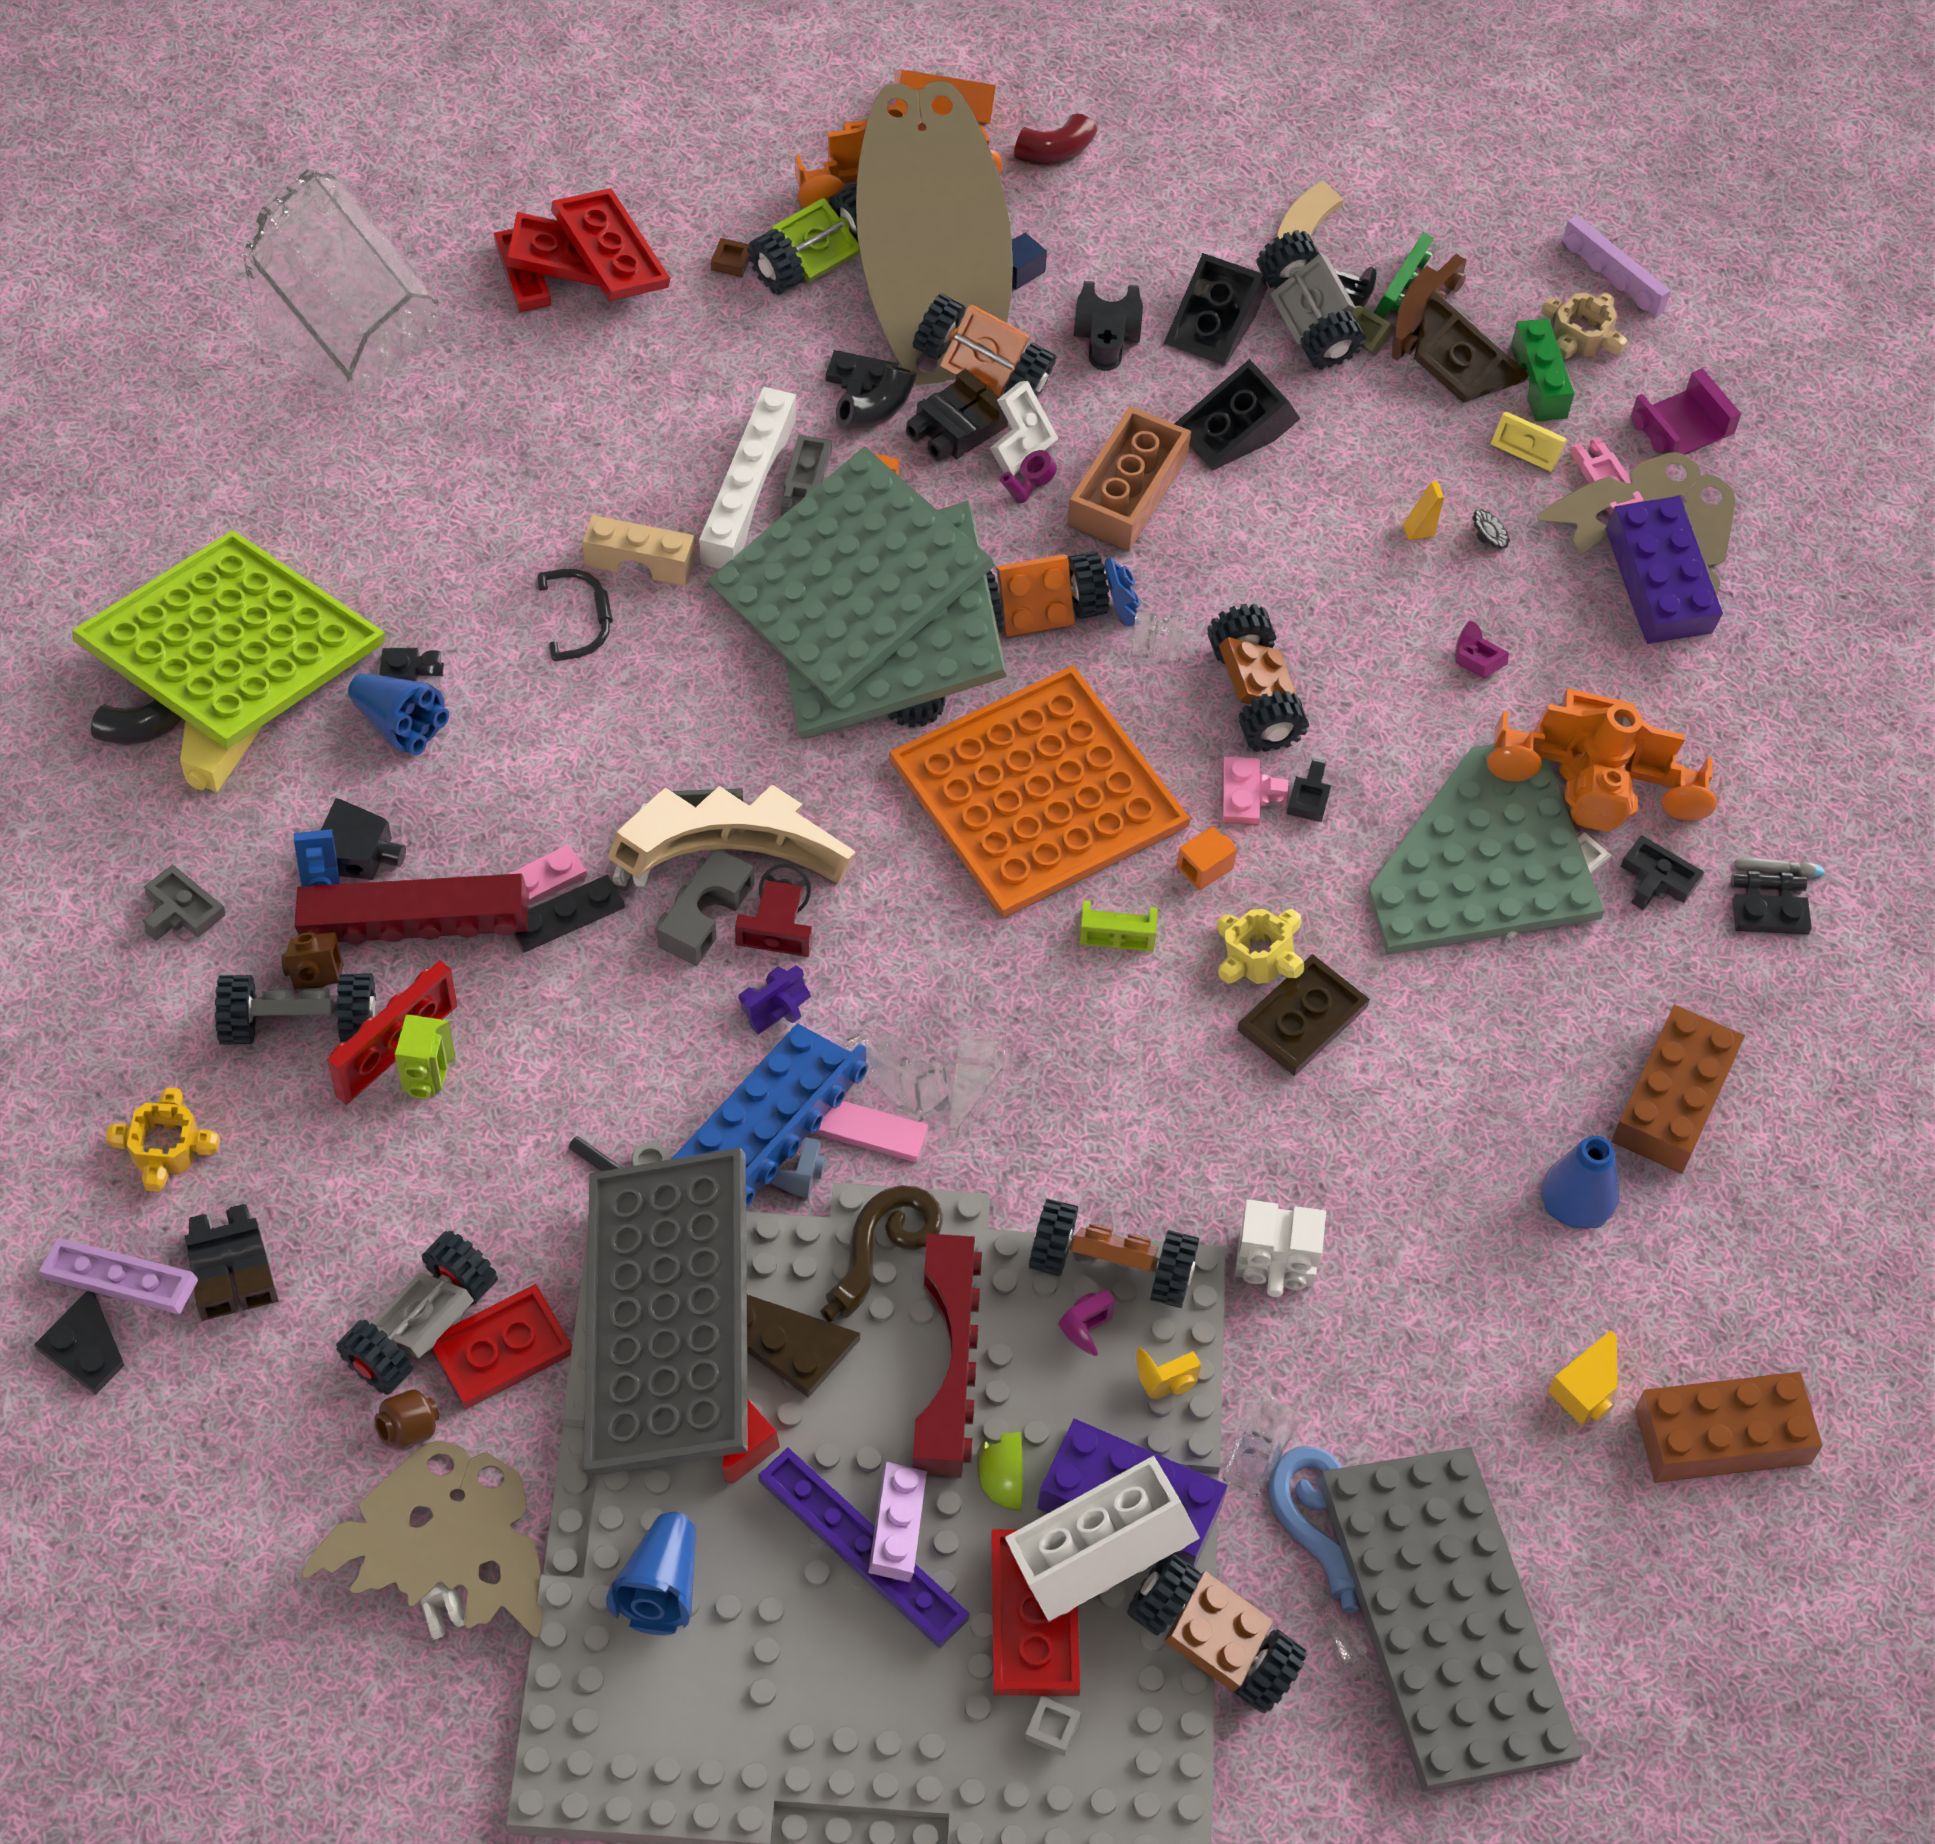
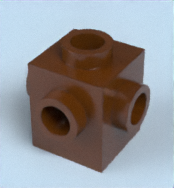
(313, 960)

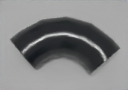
(880, 403)
(133, 724)

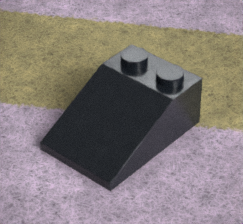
(1216, 309)
(1238, 417)

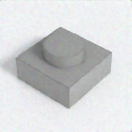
(1052, 1726)

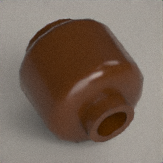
(406, 1419)

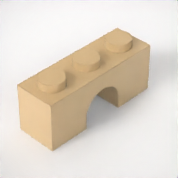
(663, 551)

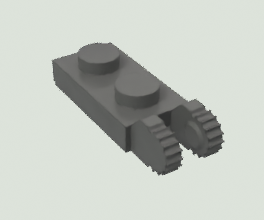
(805, 469)

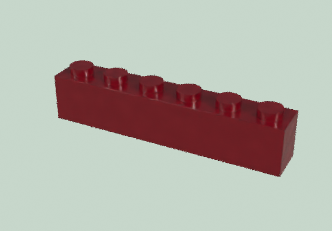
(414, 908)

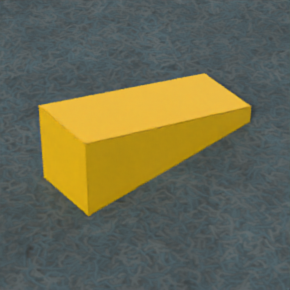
(1425, 515)

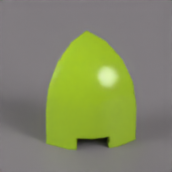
(1002, 1470)

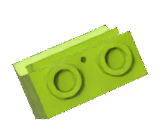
(423, 1055)

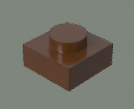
(730, 257)

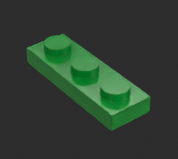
(1417, 258)

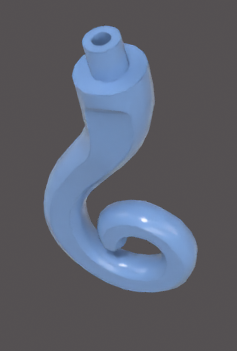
(1304, 1532)

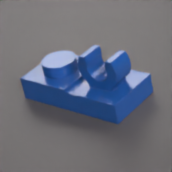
(316, 858)

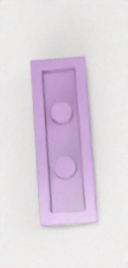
(897, 1522)

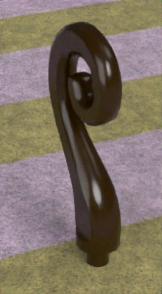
(855, 1285)

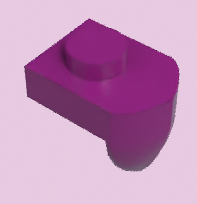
(1477, 653)
(1087, 1314)

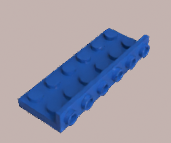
(780, 1104)

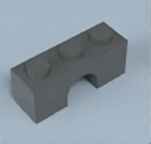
(716, 881)

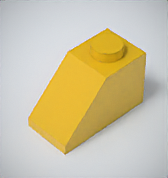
(1589, 1381)

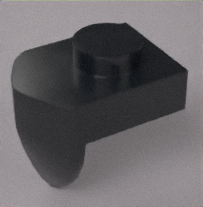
(1359, 288)

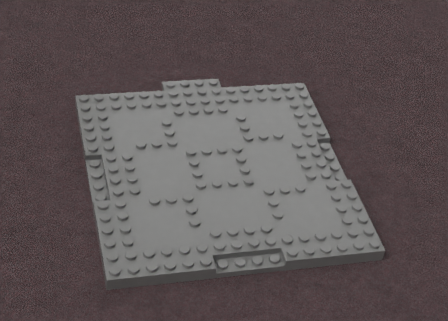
(796, 1686)

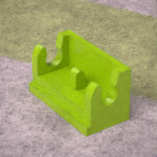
(1118, 929)

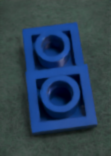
(1120, 585)

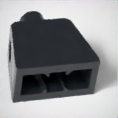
(361, 841)

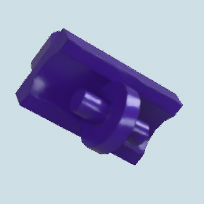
(777, 1000)

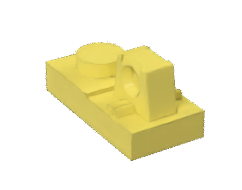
(1528, 441)

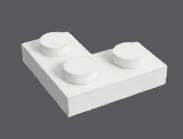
(1029, 426)

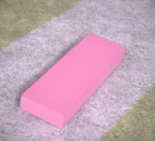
(874, 1130)

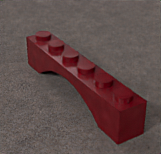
(941, 1426)

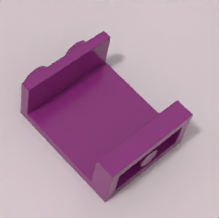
(1688, 418)

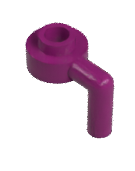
(1037, 469)

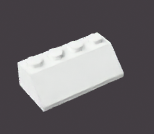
(1101, 1538)

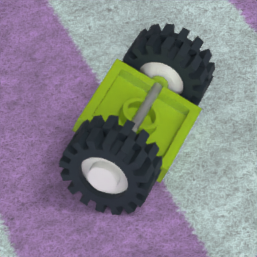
(807, 243)

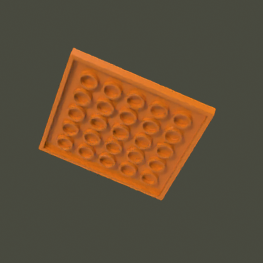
(1038, 790)

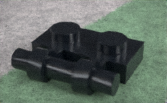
(1770, 913)

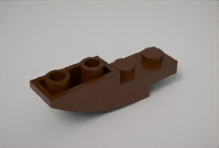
(1411, 311)

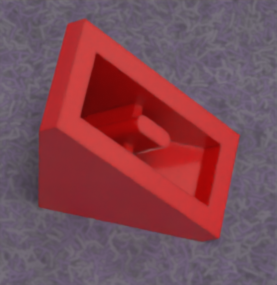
(761, 1444)

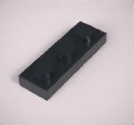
(569, 912)

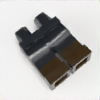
(957, 417)
(228, 1250)

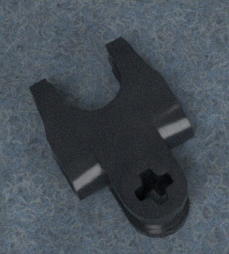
(1108, 324)

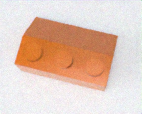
(977, 94)

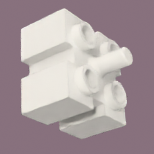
(1279, 1246)

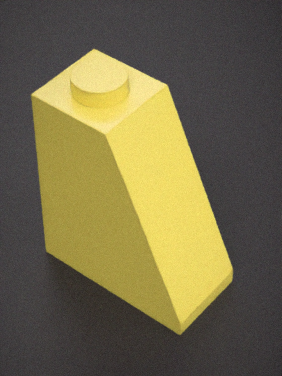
(206, 761)

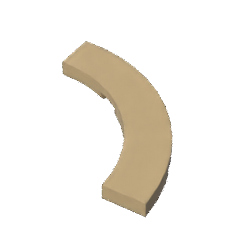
(1310, 209)

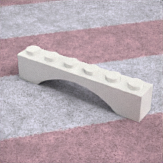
(735, 504)

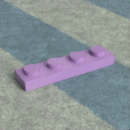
(1616, 266)
(118, 1275)

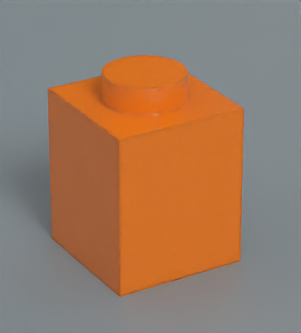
(1206, 857)

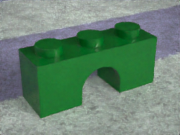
(1549, 384)

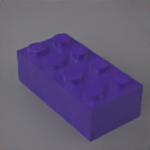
(1663, 570)
(1094, 1456)

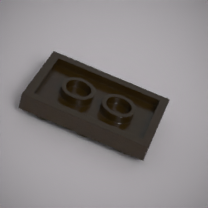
(1303, 1015)

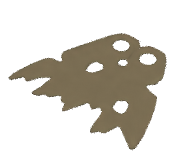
(1709, 522)
(449, 1544)

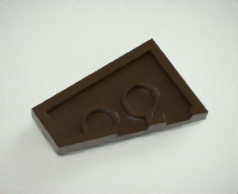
(796, 1344)

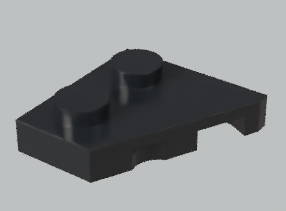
(83, 1344)

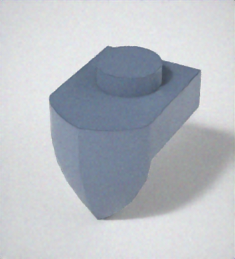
(810, 1166)

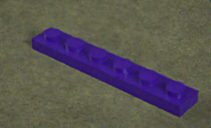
(852, 1538)

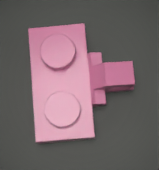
(1248, 790)

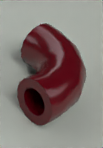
(1055, 145)

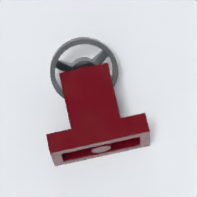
(775, 922)

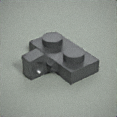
(179, 904)

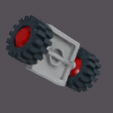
(418, 1313)

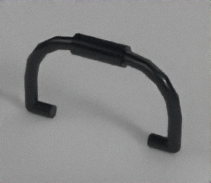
(602, 606)

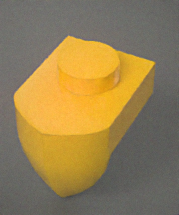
(1172, 1377)

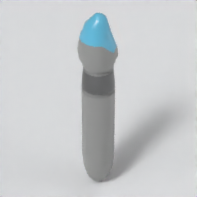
(1771, 866)

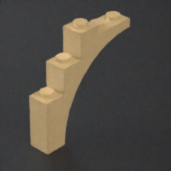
(722, 821)

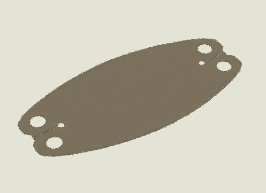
(930, 217)

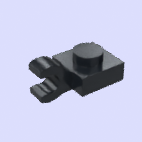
(408, 664)
(1310, 794)

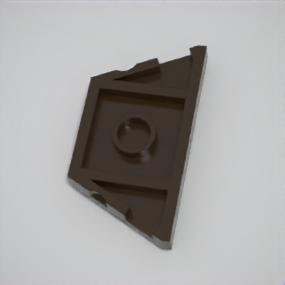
(1462, 354)

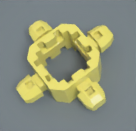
(1260, 966)

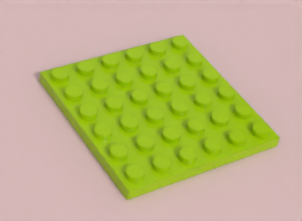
(228, 638)

